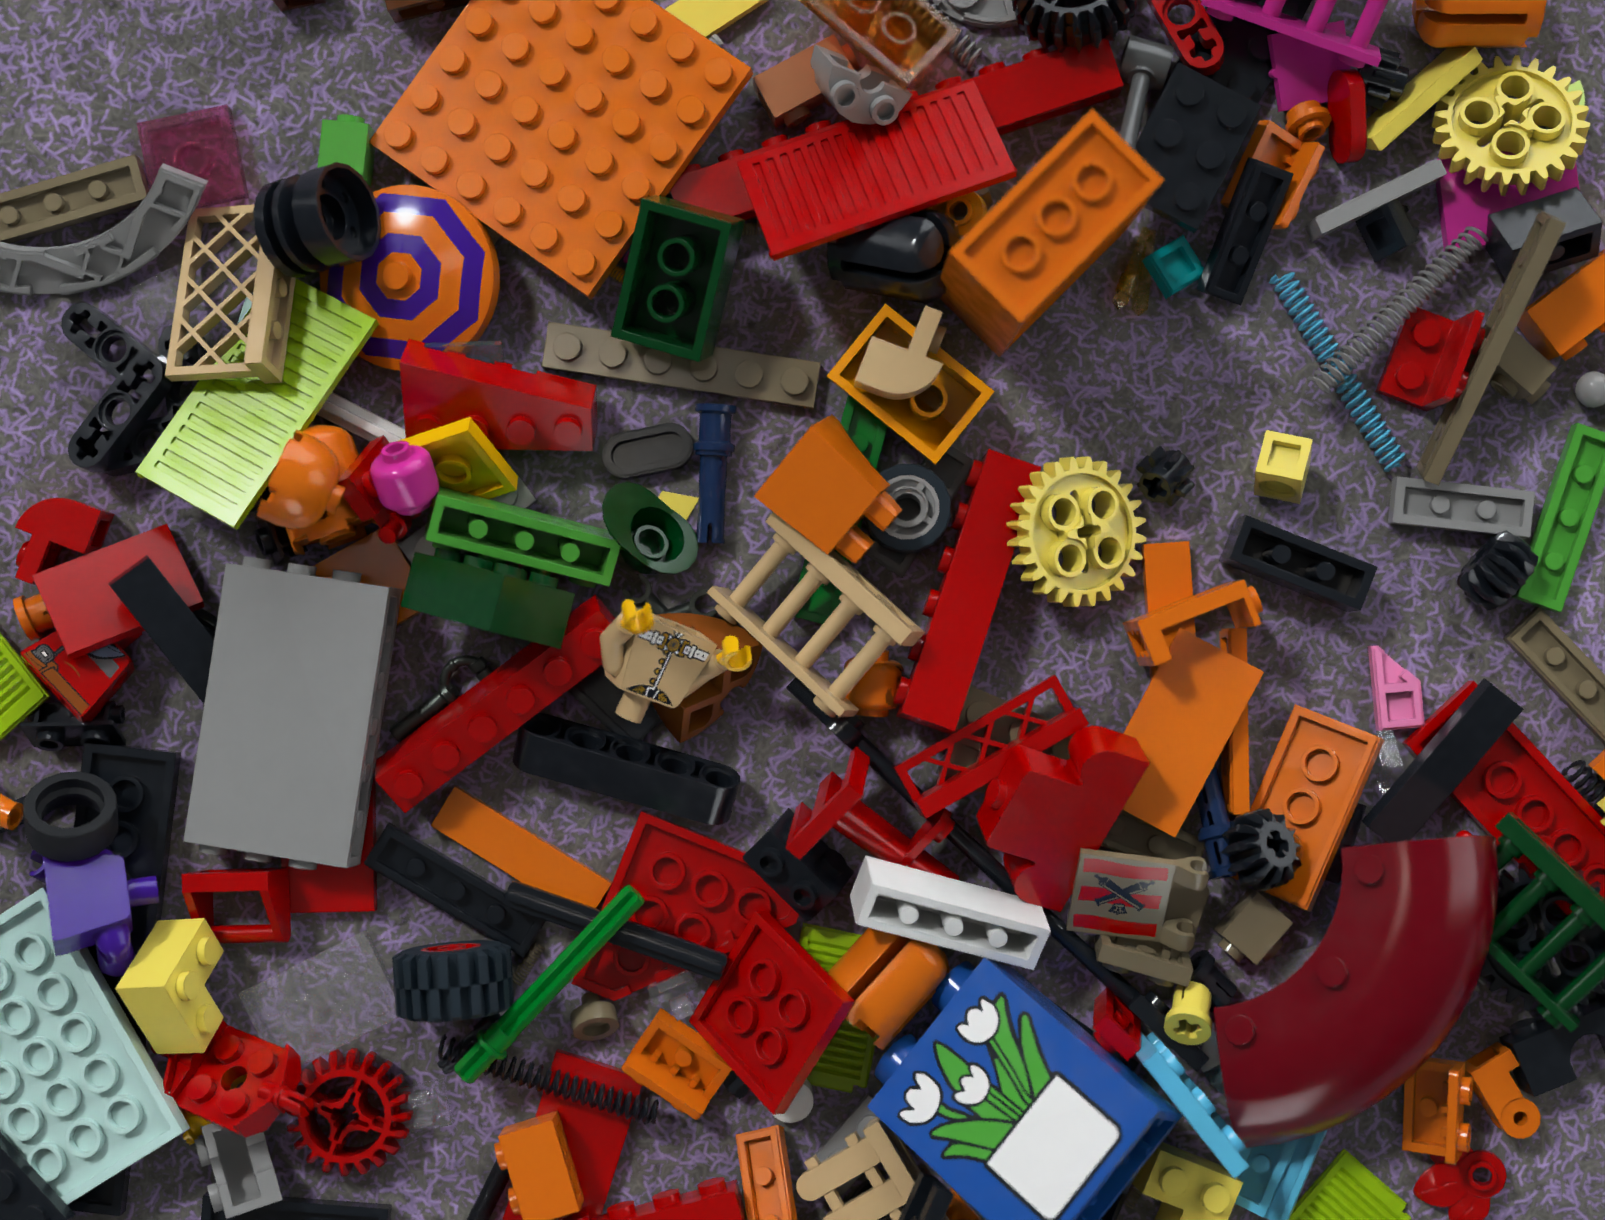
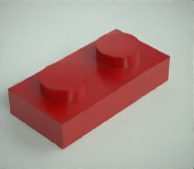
(1116, 1025)

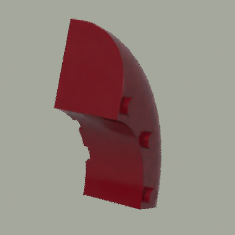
(1370, 996)

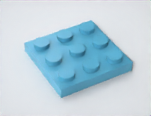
(1192, 1103)

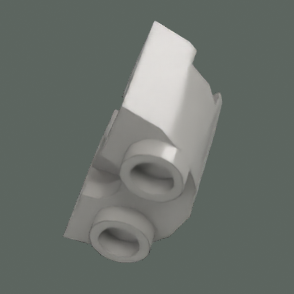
(857, 95)
(240, 1169)

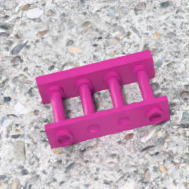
(1352, 50)

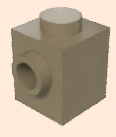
(1252, 929)

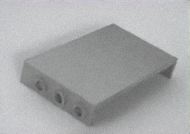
(292, 715)

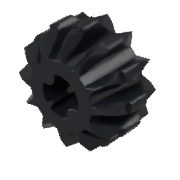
(1497, 570)
(1261, 849)

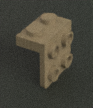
(1157, 961)

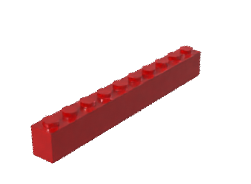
(1014, 95)

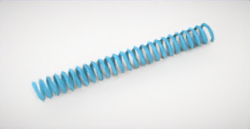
(1349, 379)

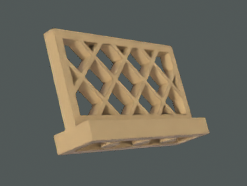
(270, 306)

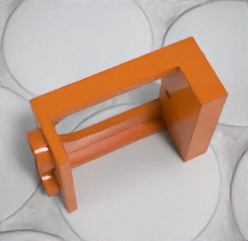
(1146, 633)

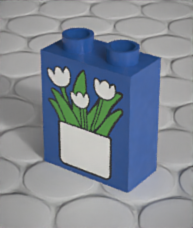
(1018, 1102)

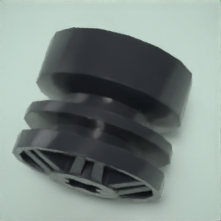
(317, 220)

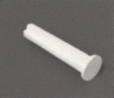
(359, 420)

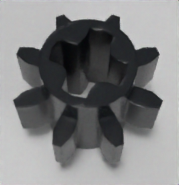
(1384, 81)
(1165, 476)

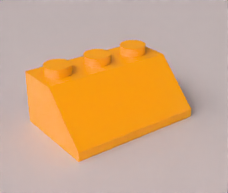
(929, 419)

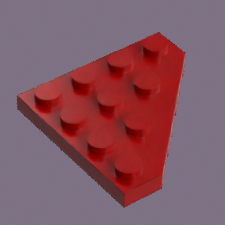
(689, 891)

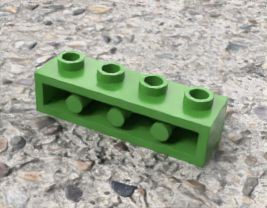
(521, 536)

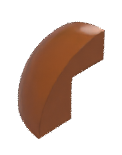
(703, 705)

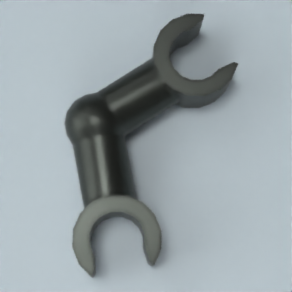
(659, 608)

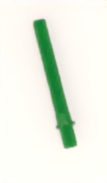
(503, 1032)

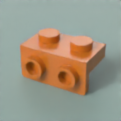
(1283, 150)
(676, 1064)
(1436, 1110)

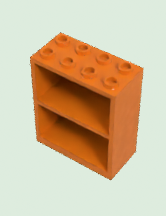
(1046, 232)

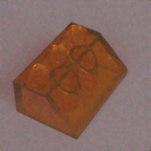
(897, 36)

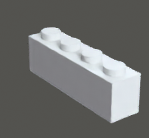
(948, 913)

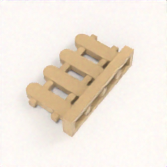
(861, 1156)

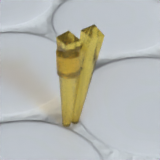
(1136, 279)

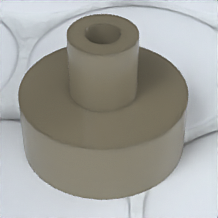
(594, 1018)

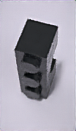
(1546, 1051)

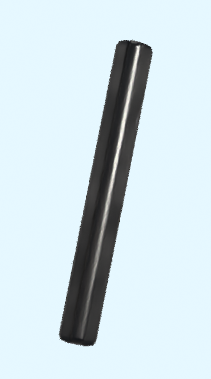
(630, 936)

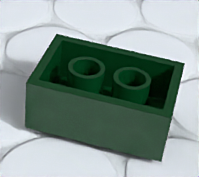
(677, 277)
(488, 596)

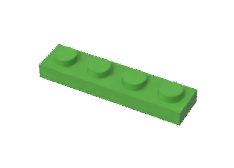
(1566, 518)

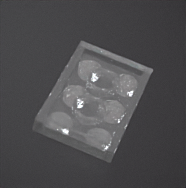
(324, 999)

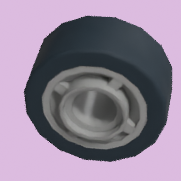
(935, 513)

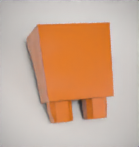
(828, 490)

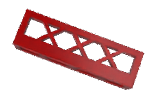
(989, 766)

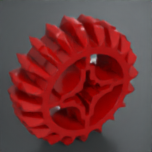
(368, 1118)

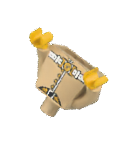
(661, 659)

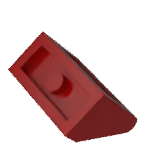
(274, 891)

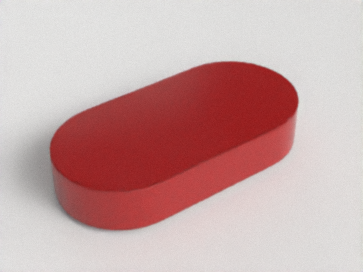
(1348, 115)

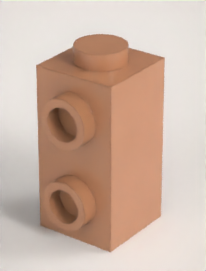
(790, 87)

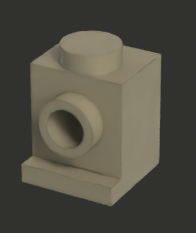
(1522, 371)

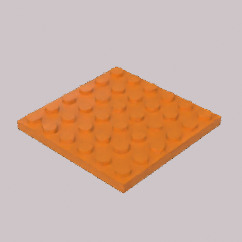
(562, 121)

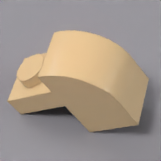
(903, 372)

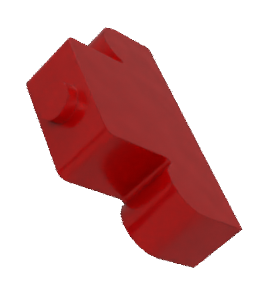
(1053, 807)

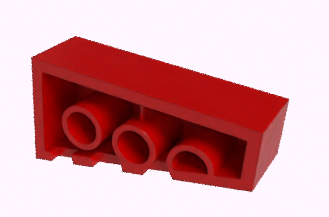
(507, 404)

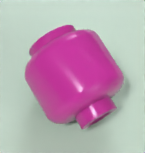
(405, 478)

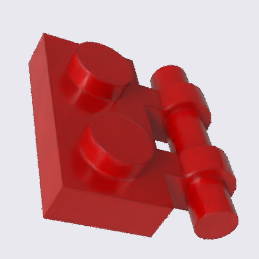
(364, 499)

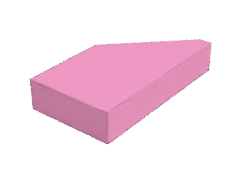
(1394, 693)

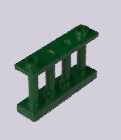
(1586, 910)

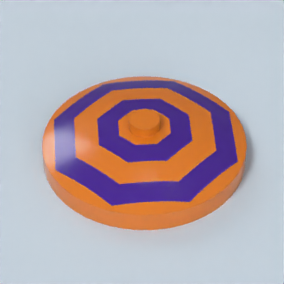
(427, 278)

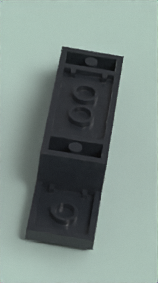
(1206, 118)

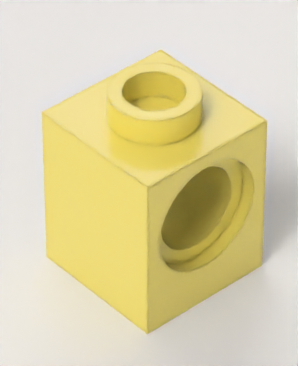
(1282, 466)

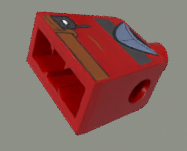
(83, 682)

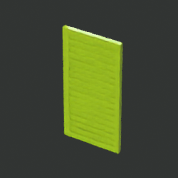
(235, 429)

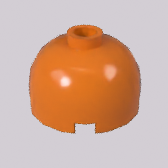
(302, 484)

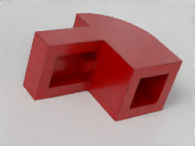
(55, 525)

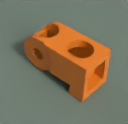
(1499, 1092)

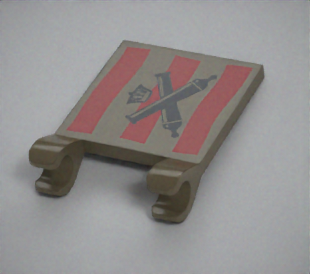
(1130, 896)

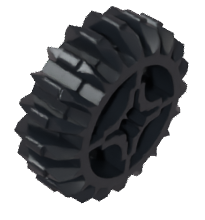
(1073, 21)

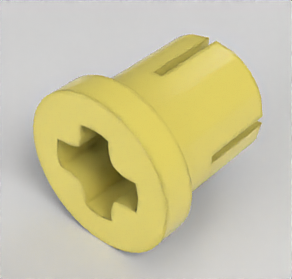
(1189, 1016)

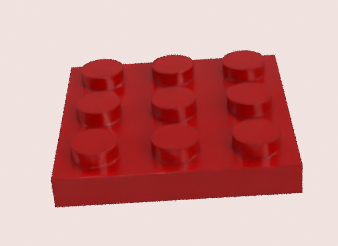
(771, 1012)

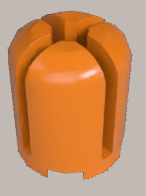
(1478, 22)
(344, 524)
(888, 981)

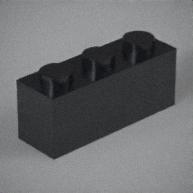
(1298, 564)

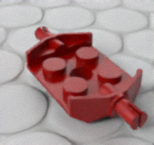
(203, 1081)

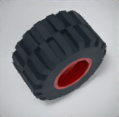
(453, 981)

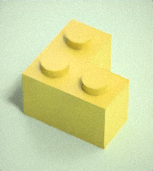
(168, 988)
(1187, 1185)

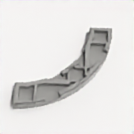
(112, 253)

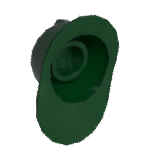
(648, 530)

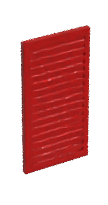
(875, 171)

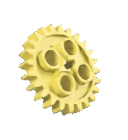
(1536, 150)
(1076, 531)

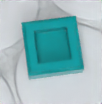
(1174, 266)

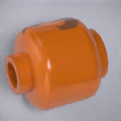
(877, 688)

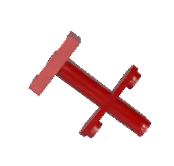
(840, 808)

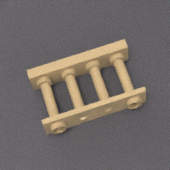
(856, 597)

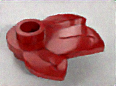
(1457, 1188)

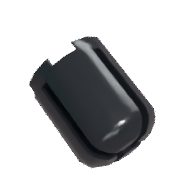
(896, 257)

